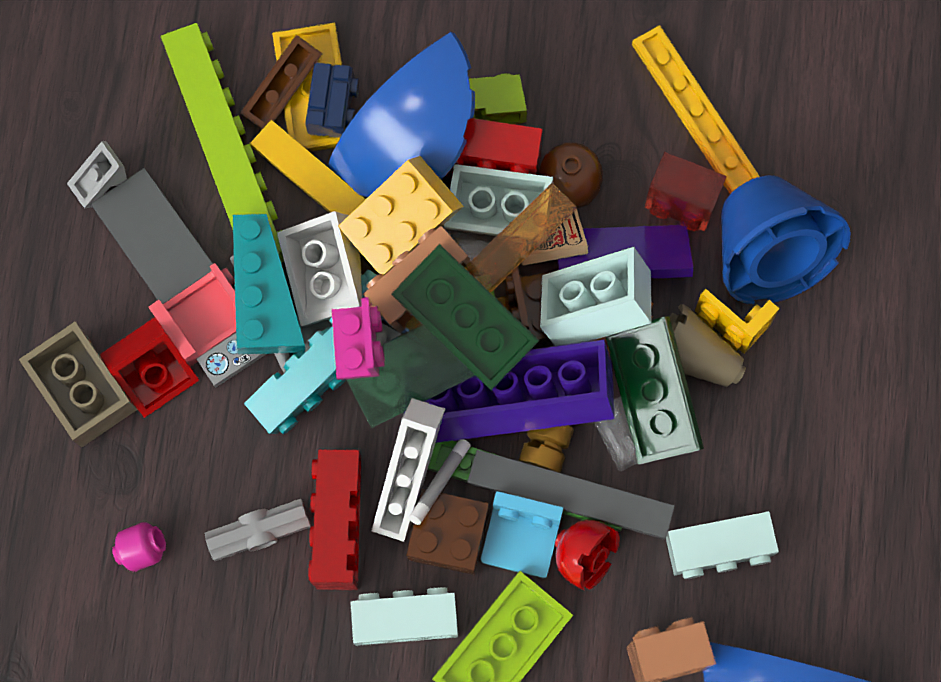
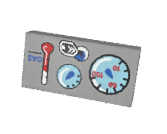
(224, 362)

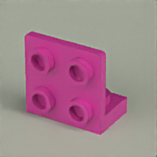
(355, 341)

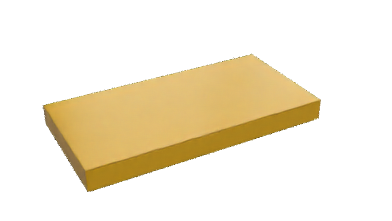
(324, 40)

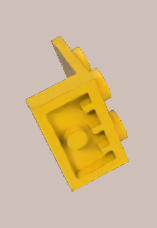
(735, 331)

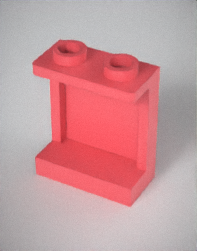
(200, 314)

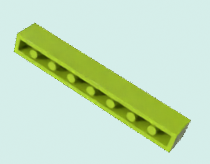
(216, 126)

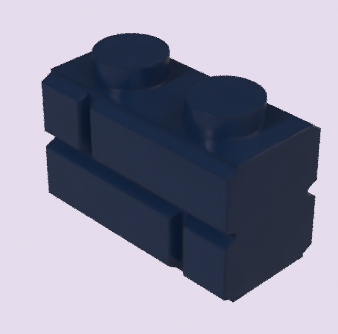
(331, 99)

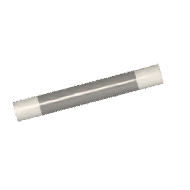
(439, 482)

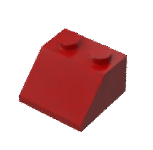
(149, 367)

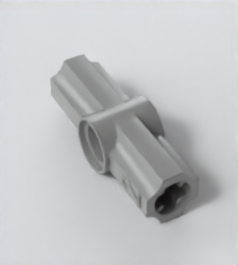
(257, 530)

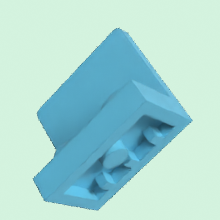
(521, 535)

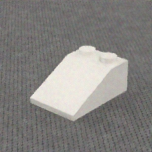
(321, 267)

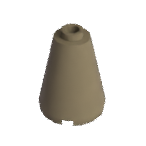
(704, 351)

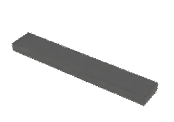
(572, 494)

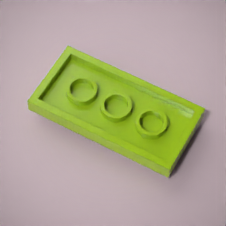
(507, 636)

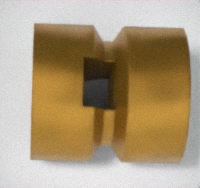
(546, 447)

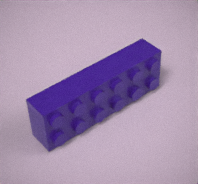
(540, 392)

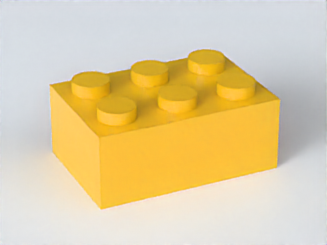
(400, 214)

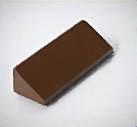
(281, 82)

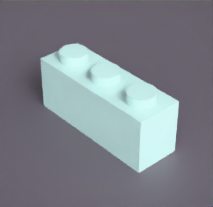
(722, 545)
(404, 617)

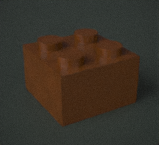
(450, 534)

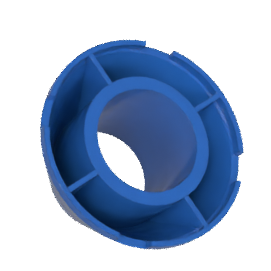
(777, 240)

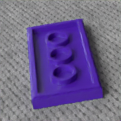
(661, 247)

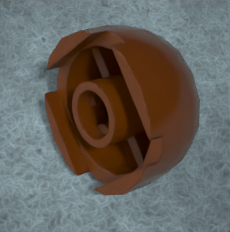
(574, 172)

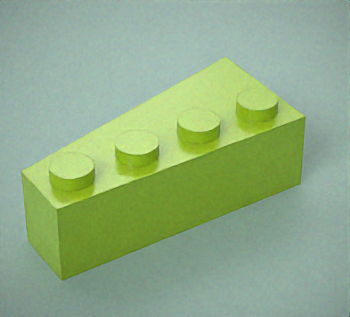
(499, 99)

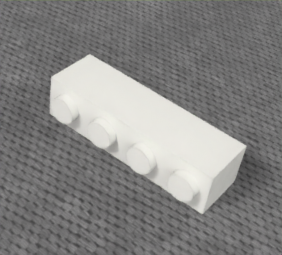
(407, 468)

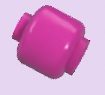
(139, 546)

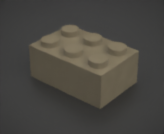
(77, 384)

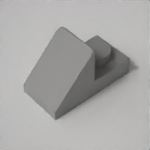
(97, 175)

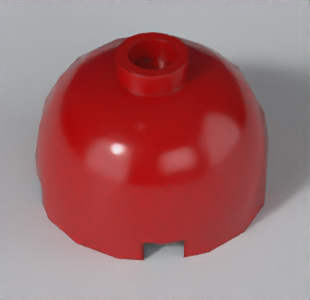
(583, 552)

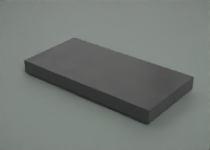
(152, 236)

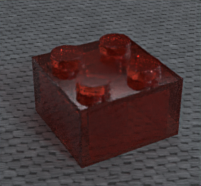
(684, 192)

